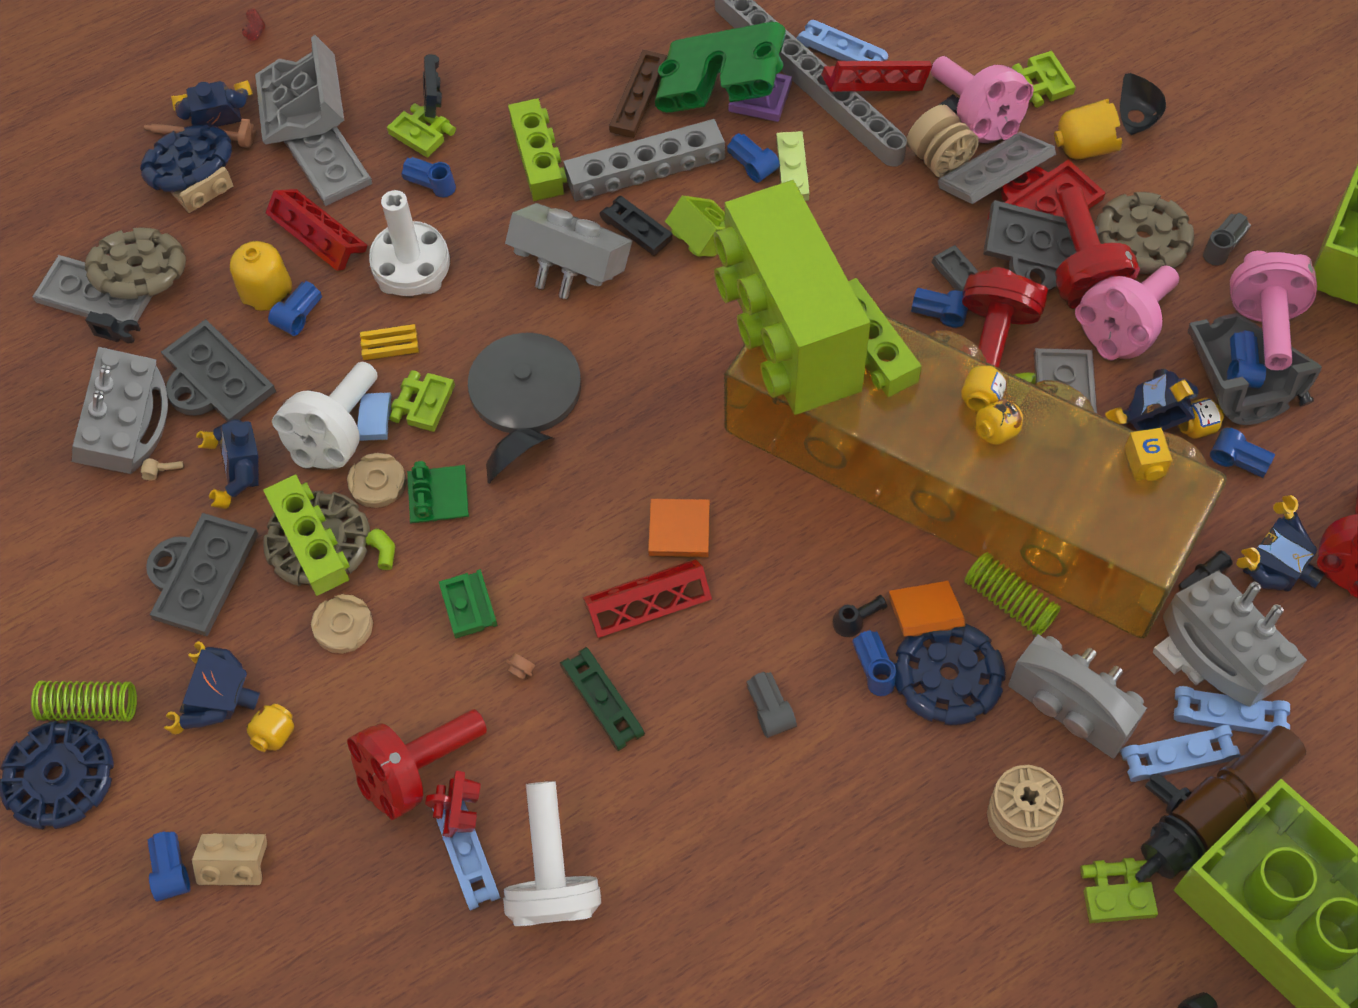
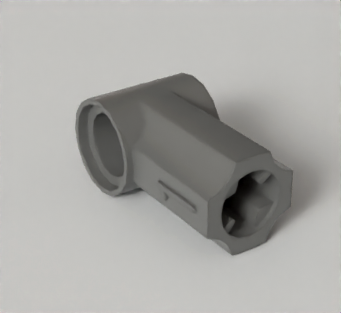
(1226, 239)
(773, 712)

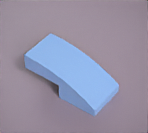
(374, 416)

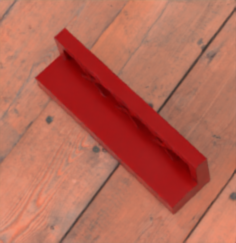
(876, 75)
(314, 227)
(643, 587)

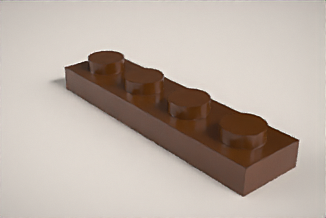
(637, 94)

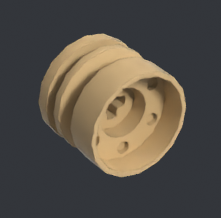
(942, 140)
(1018, 821)

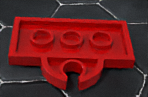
(1042, 188)

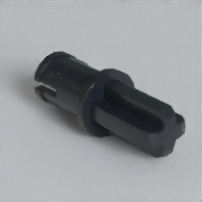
(1219, 561)

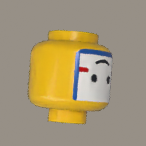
(983, 387)
(1206, 421)

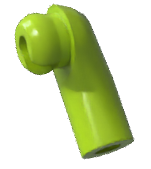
(385, 545)

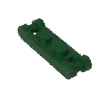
(602, 698)

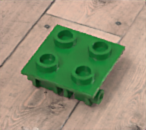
(437, 493)

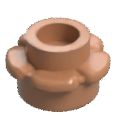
(520, 666)

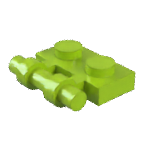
(1050, 76)
(416, 134)
(429, 403)
(1118, 901)

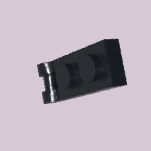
(431, 85)
(636, 225)

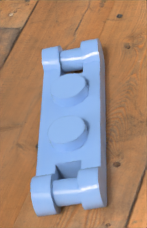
(839, 44)
(1221, 710)
(1180, 753)
(470, 864)

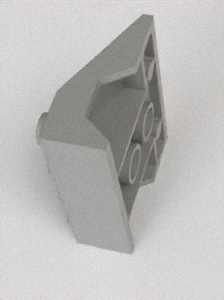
(299, 96)

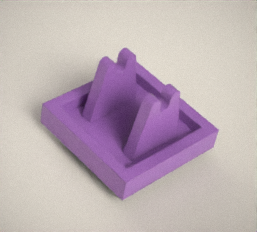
(769, 106)

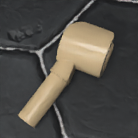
(151, 467)

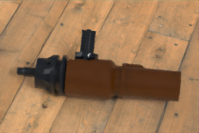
(1215, 805)

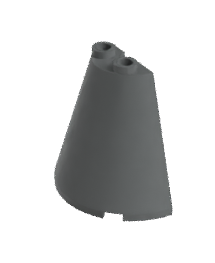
(1235, 398)

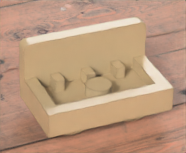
(204, 191)
(229, 859)

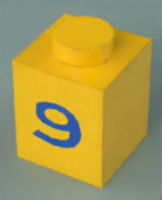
(1148, 454)

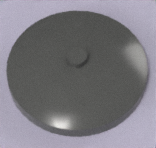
(524, 382)

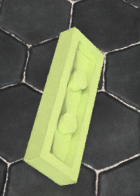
(793, 160)

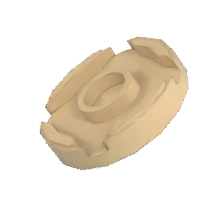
(376, 480)
(342, 624)

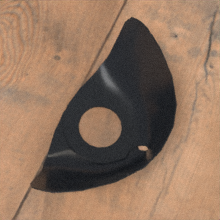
(1141, 96)
(510, 448)

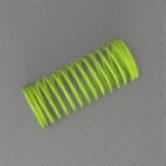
(1046, 616)
(48, 705)

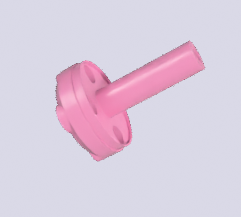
(990, 101)
(1272, 291)
(1125, 315)

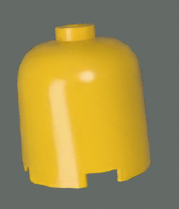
(1089, 130)
(259, 275)

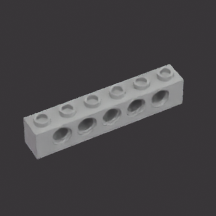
(644, 160)

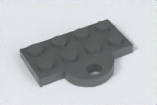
(1028, 241)
(213, 375)
(199, 572)

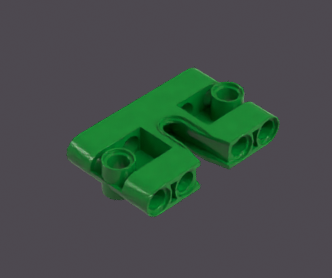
(743, 55)

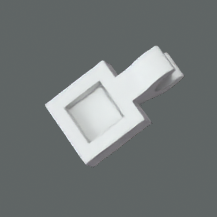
(1174, 661)

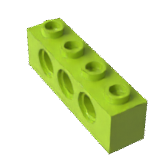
(536, 149)
(903, 367)
(321, 573)

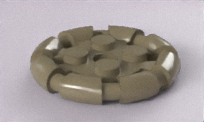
(1156, 225)
(115, 272)
(338, 507)

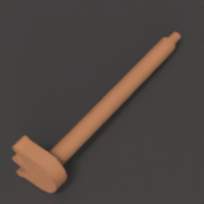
(244, 136)

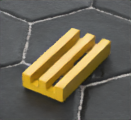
(389, 338)

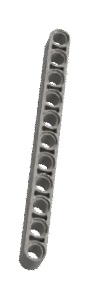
(806, 69)

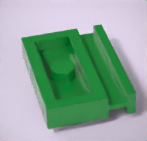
(467, 604)

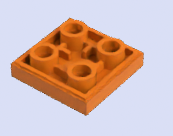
(679, 527)
(926, 608)

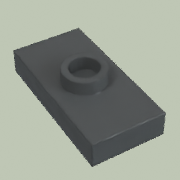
(954, 267)

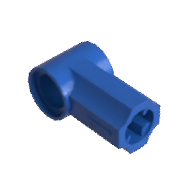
(757, 162)
(433, 176)
(939, 305)
(292, 313)
(1246, 359)
(1233, 449)
(875, 662)
(168, 873)

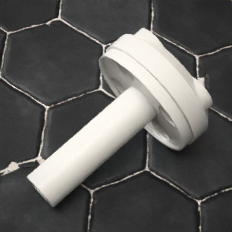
(408, 254)
(319, 426)
(552, 894)

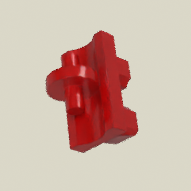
(458, 791)

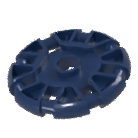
(192, 152)
(944, 691)
(60, 791)

